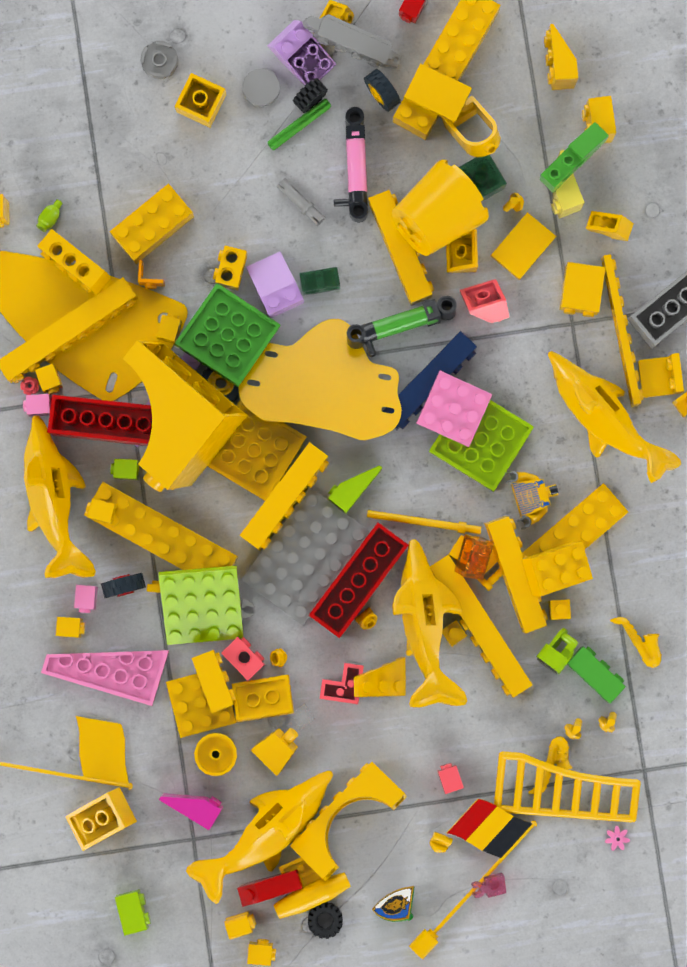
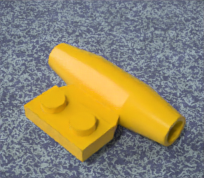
(314, 890)

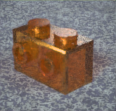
(474, 557)

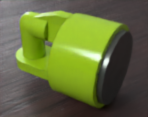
(552, 658)

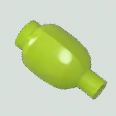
(49, 216)

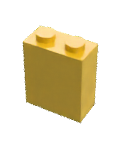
(582, 289)

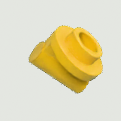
(516, 202)
(366, 619)
(607, 724)
(573, 731)
(440, 842)

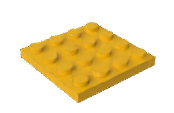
(258, 454)

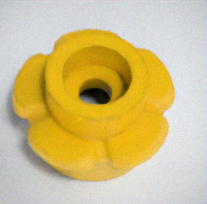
(278, 657)

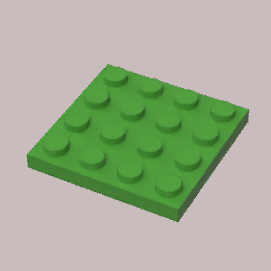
(227, 335)

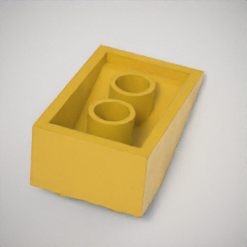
(101, 818)

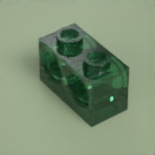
(320, 281)

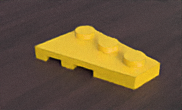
(382, 681)

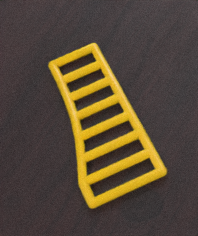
(559, 773)

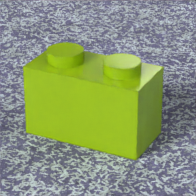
(132, 912)

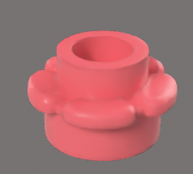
(33, 389)

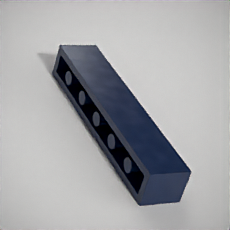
(447, 361)

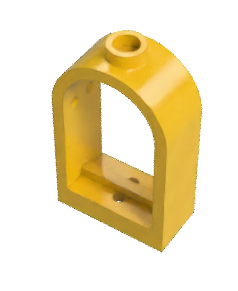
(475, 149)

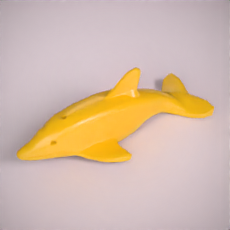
(605, 418)
(48, 491)
(422, 605)
(277, 823)

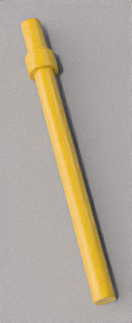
(460, 527)

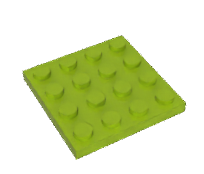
(492, 447)
(201, 605)

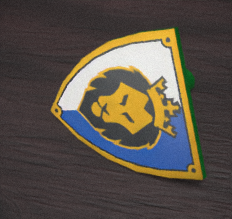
(396, 905)

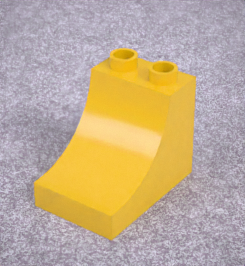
(187, 417)

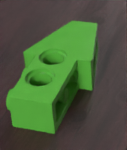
(574, 157)

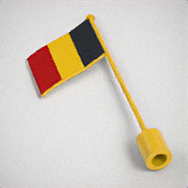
(490, 831)

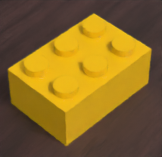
(557, 568)

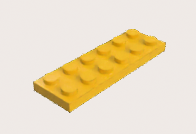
(583, 523)

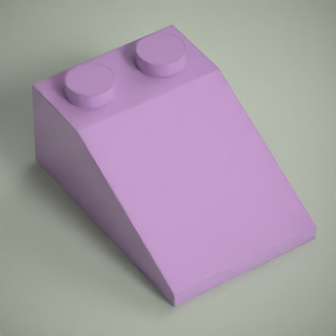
(275, 285)

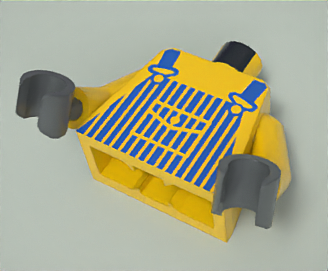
(531, 496)

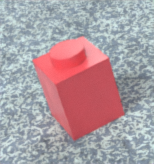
(450, 778)

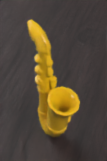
(649, 649)
(557, 754)

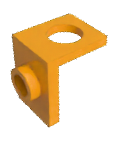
(148, 283)

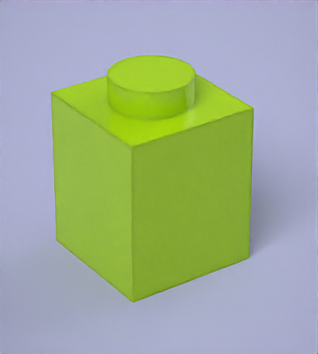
(125, 469)

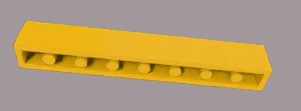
(67, 330)
(482, 630)

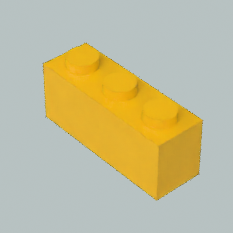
(214, 680)

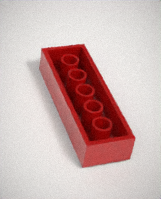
(100, 420)
(358, 580)

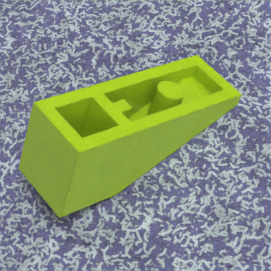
(349, 491)

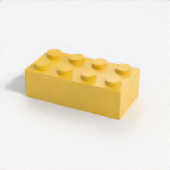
(152, 223)

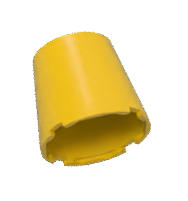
(439, 209)

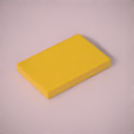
(437, 93)
(523, 246)
(263, 698)

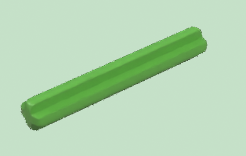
(299, 124)

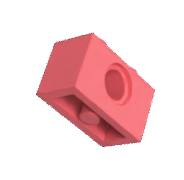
(233, 652)

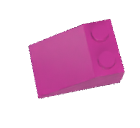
(197, 808)

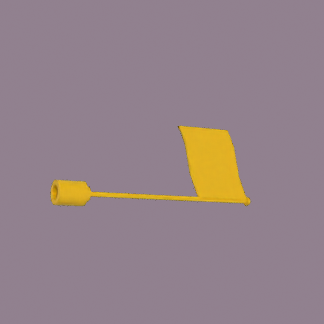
(99, 753)

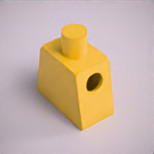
(276, 749)

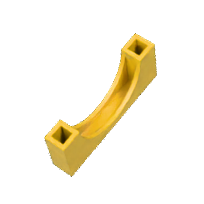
(368, 785)

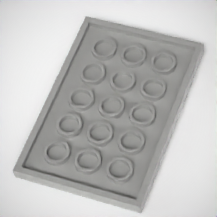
(305, 556)

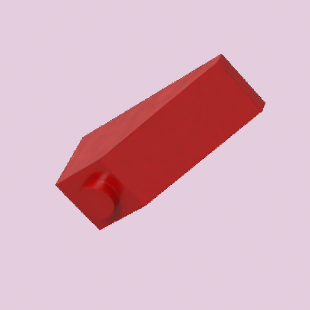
(269, 887)

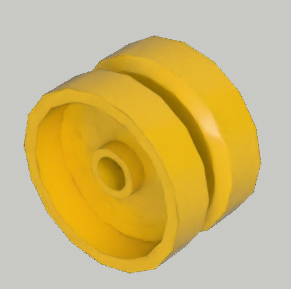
(215, 742)

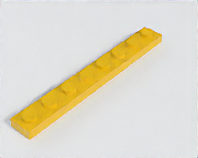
(620, 323)

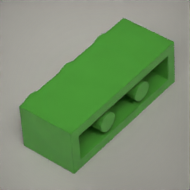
(596, 674)

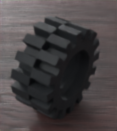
(310, 95)
(329, 931)

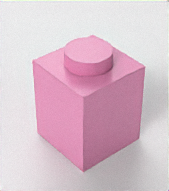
(37, 404)
(85, 598)

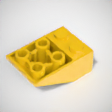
(561, 61)

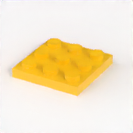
(192, 709)

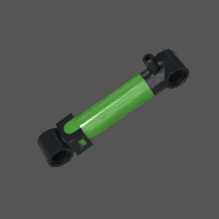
(428, 313)

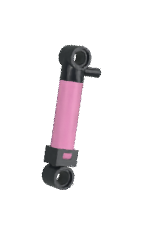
(355, 166)

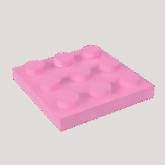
(454, 408)

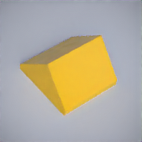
(463, 254)

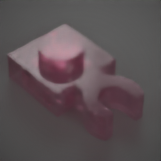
(492, 886)

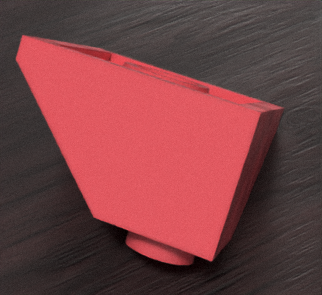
(486, 301)

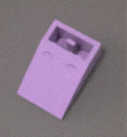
(301, 53)

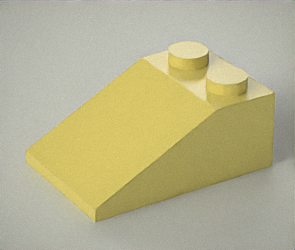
(567, 197)

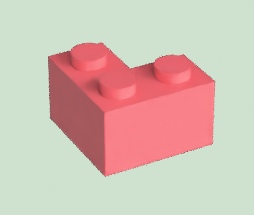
(343, 690)

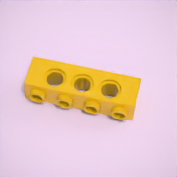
(53, 243)

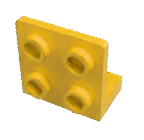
(661, 376)

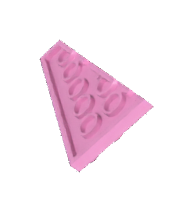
(123, 674)

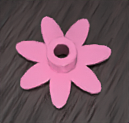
(614, 835)

